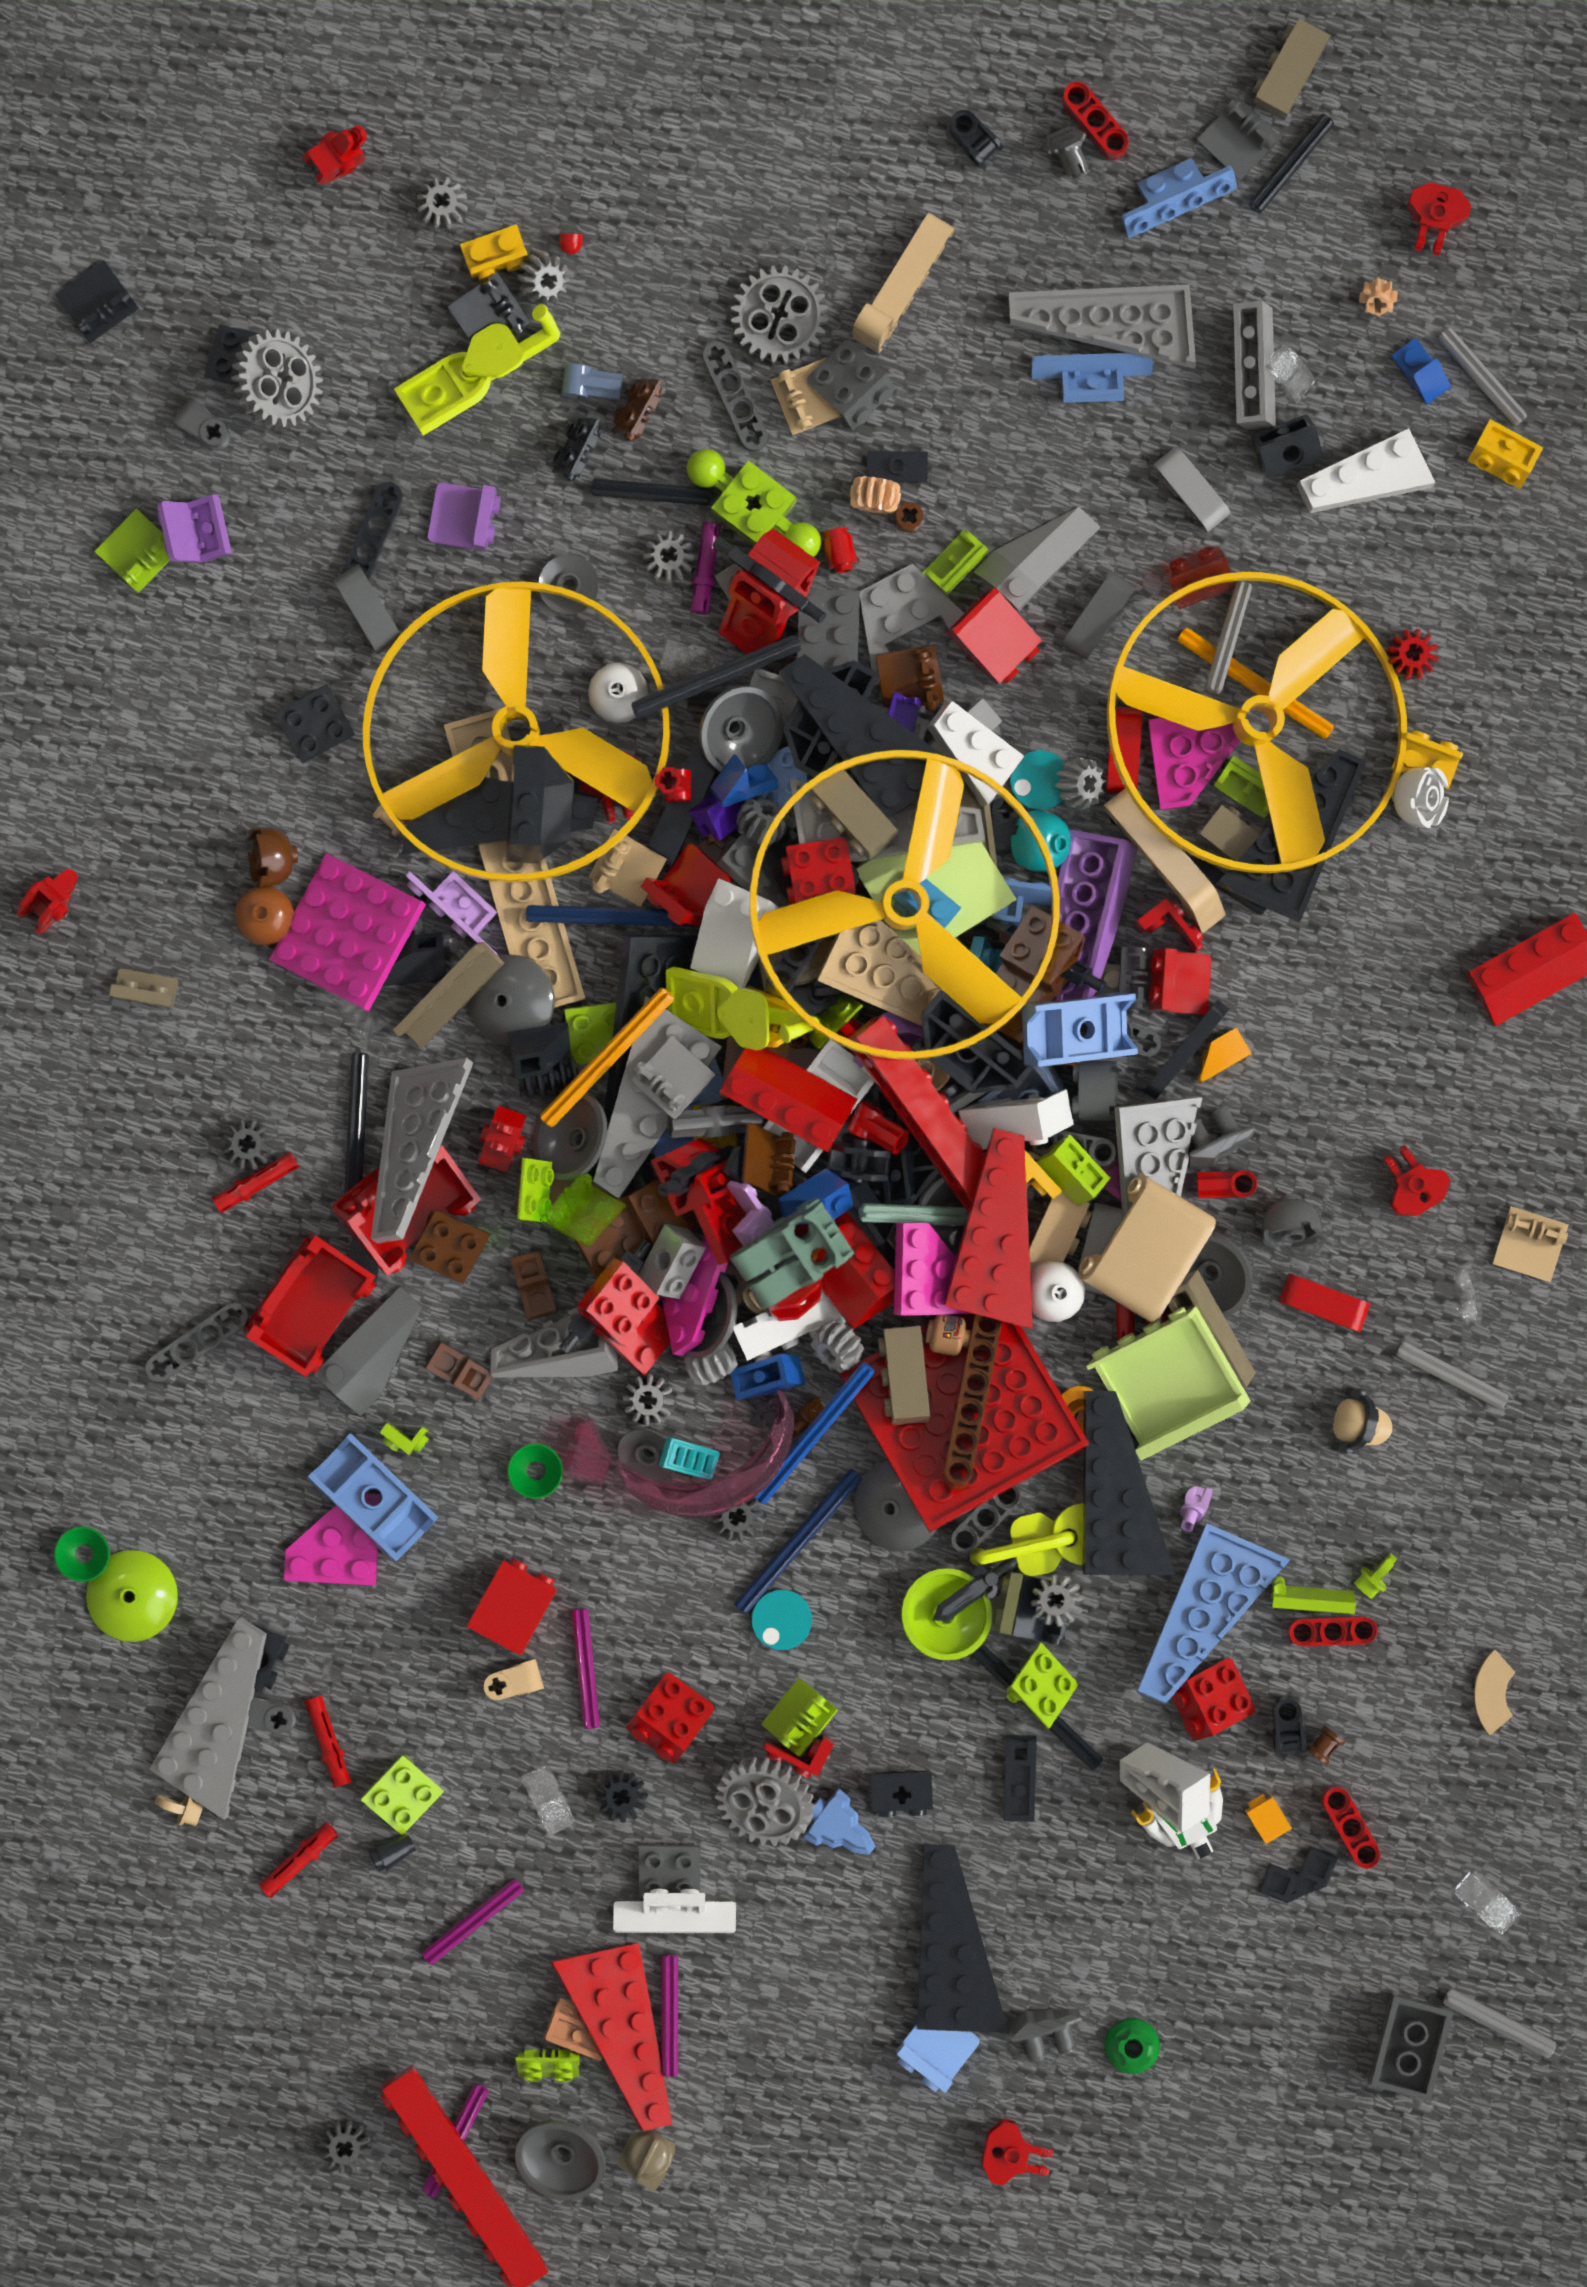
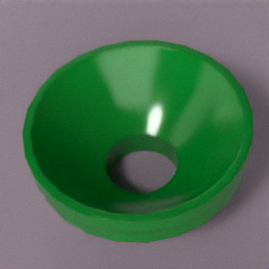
(518, 1471)
(66, 1554)
(1124, 2031)

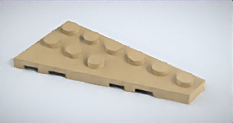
(878, 969)

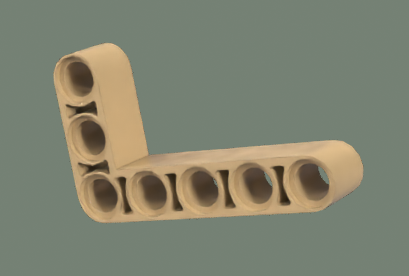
(880, 319)
(1170, 861)

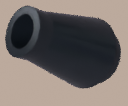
(390, 1852)

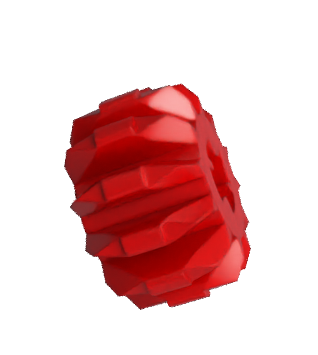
(1422, 661)

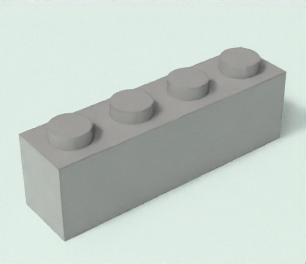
(1252, 351)

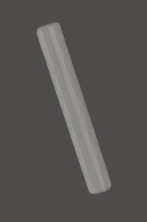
(1482, 377)
(1228, 637)
(1452, 1375)
(1499, 2023)

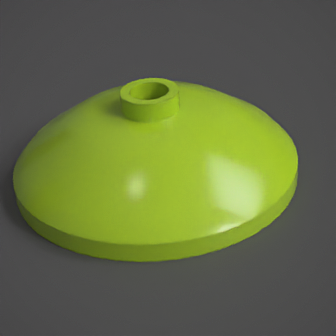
(153, 1590)
(948, 1638)

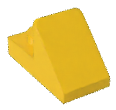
(1041, 1181)

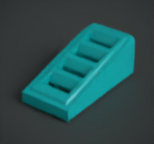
(690, 1459)

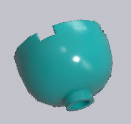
(1055, 835)

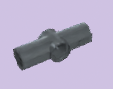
(712, 1121)

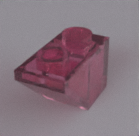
(591, 1456)

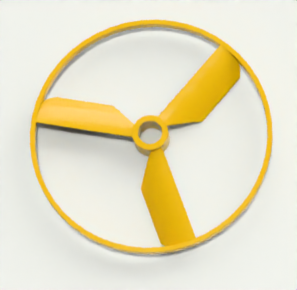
(506, 668)
(1284, 779)
(942, 955)

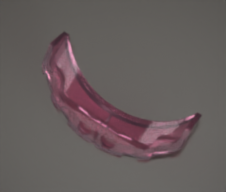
(725, 1492)

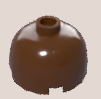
(270, 856)

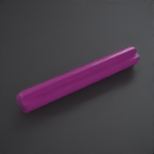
(585, 1668)
(472, 1921)
(669, 2015)
(463, 2125)

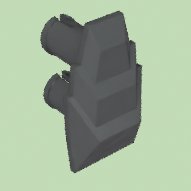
(1067, 145)
(1209, 1151)
(1034, 2024)

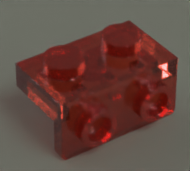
(1205, 564)

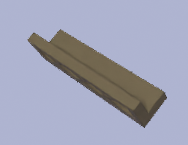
(450, 995)

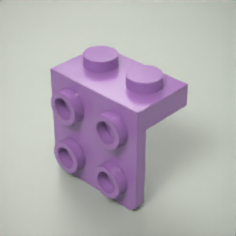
(464, 516)
(194, 530)

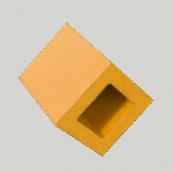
(1267, 1818)

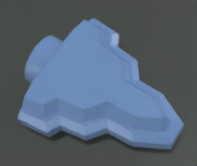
(837, 1825)

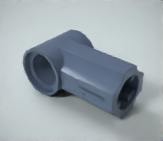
(586, 383)

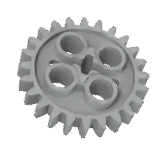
(804, 324)
(277, 379)
(765, 1801)

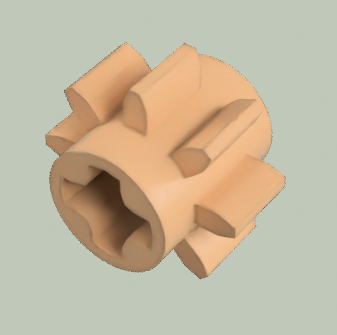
(1378, 296)

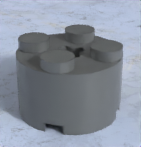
(1096, 1090)

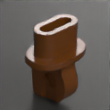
(806, 1416)

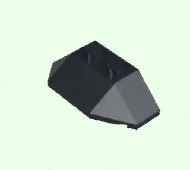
(806, 742)
(538, 805)
(980, 1068)
(910, 1169)
(875, 1231)

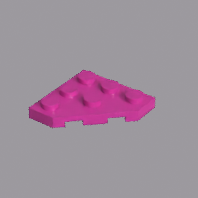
(1186, 759)
(921, 1271)
(687, 1314)
(334, 1551)

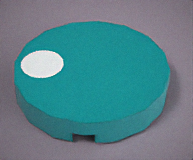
(1035, 779)
(781, 1619)

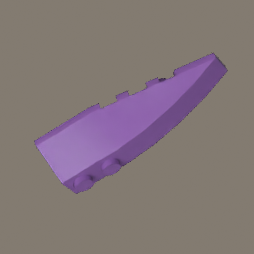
(1092, 898)

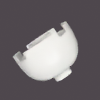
(611, 706)
(1421, 797)
(1044, 1282)

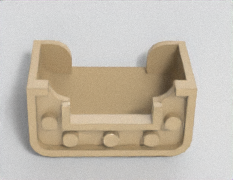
(1149, 1249)

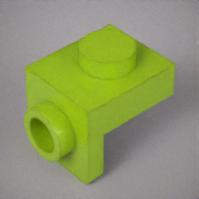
(396, 1439)

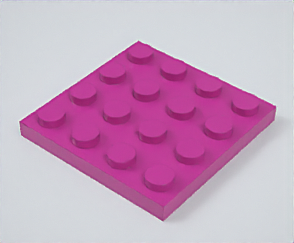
(347, 932)

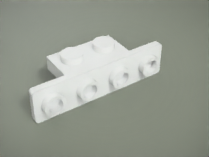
(674, 1914)

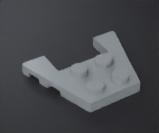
(900, 606)

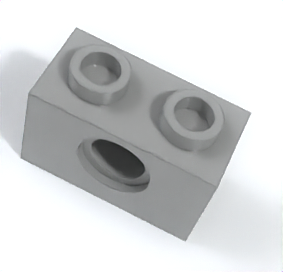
(672, 1261)

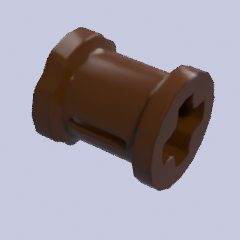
(909, 507)
(1325, 1745)

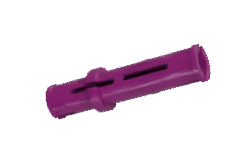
(704, 574)

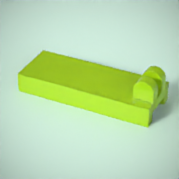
(1311, 1598)

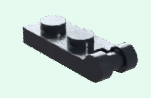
(1020, 1779)

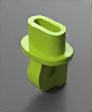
(1370, 1581)

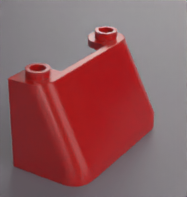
(444, 1191)
(308, 1304)

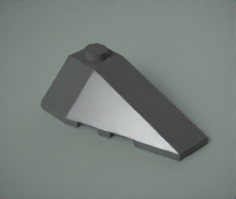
(366, 1359)

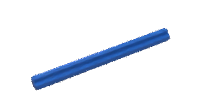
(818, 1428)

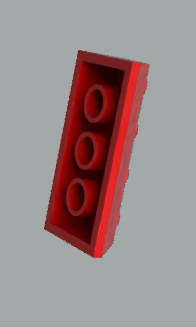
(1532, 970)
(789, 1096)
(863, 1282)

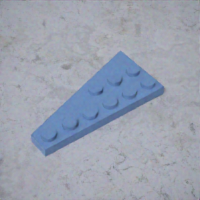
(1213, 1595)

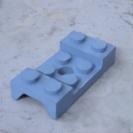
(1054, 1034)
(391, 1524)

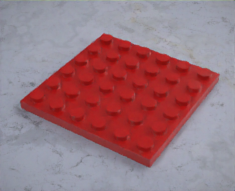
(1020, 1435)

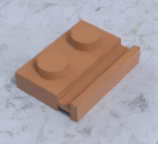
(568, 2031)

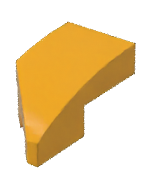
(1222, 1054)

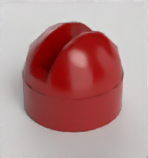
(570, 243)

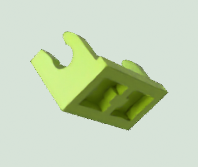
(955, 561)
(1244, 786)
(1073, 1170)

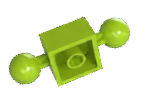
(707, 470)

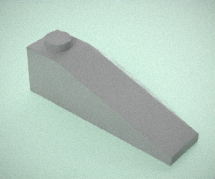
(1033, 559)
(541, 1357)

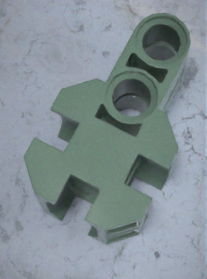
(781, 1243)

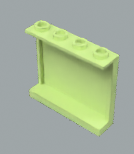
(966, 878)
(1170, 1381)

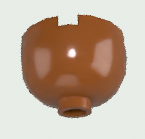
(264, 915)

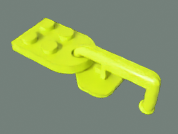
(466, 376)
(723, 1010)
(1040, 1542)

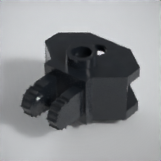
(859, 1160)

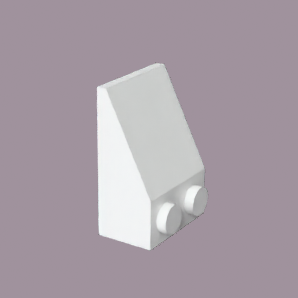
(725, 935)

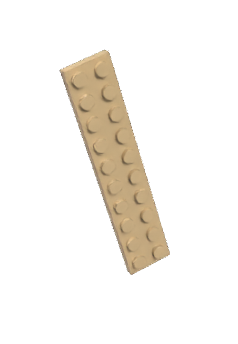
(538, 941)

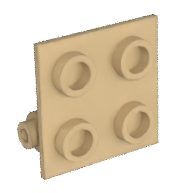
(800, 402)
(625, 869)
(1530, 1244)

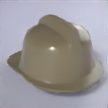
(647, 2157)

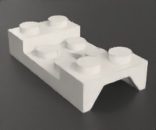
(837, 1068)

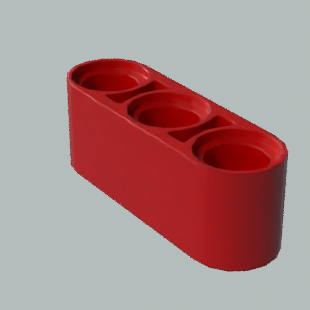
(1090, 107)
(1128, 730)
(1324, 1302)
(1346, 1635)
(1361, 1837)

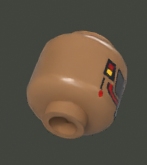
(947, 1334)

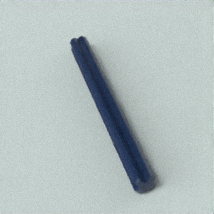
(599, 915)
(798, 1541)

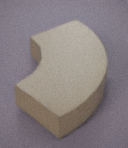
(1490, 1692)

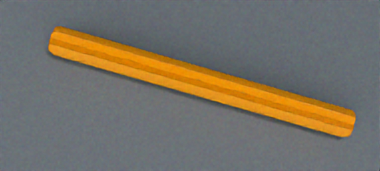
(1255, 683)
(607, 1057)

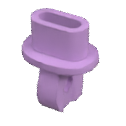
(1195, 1506)

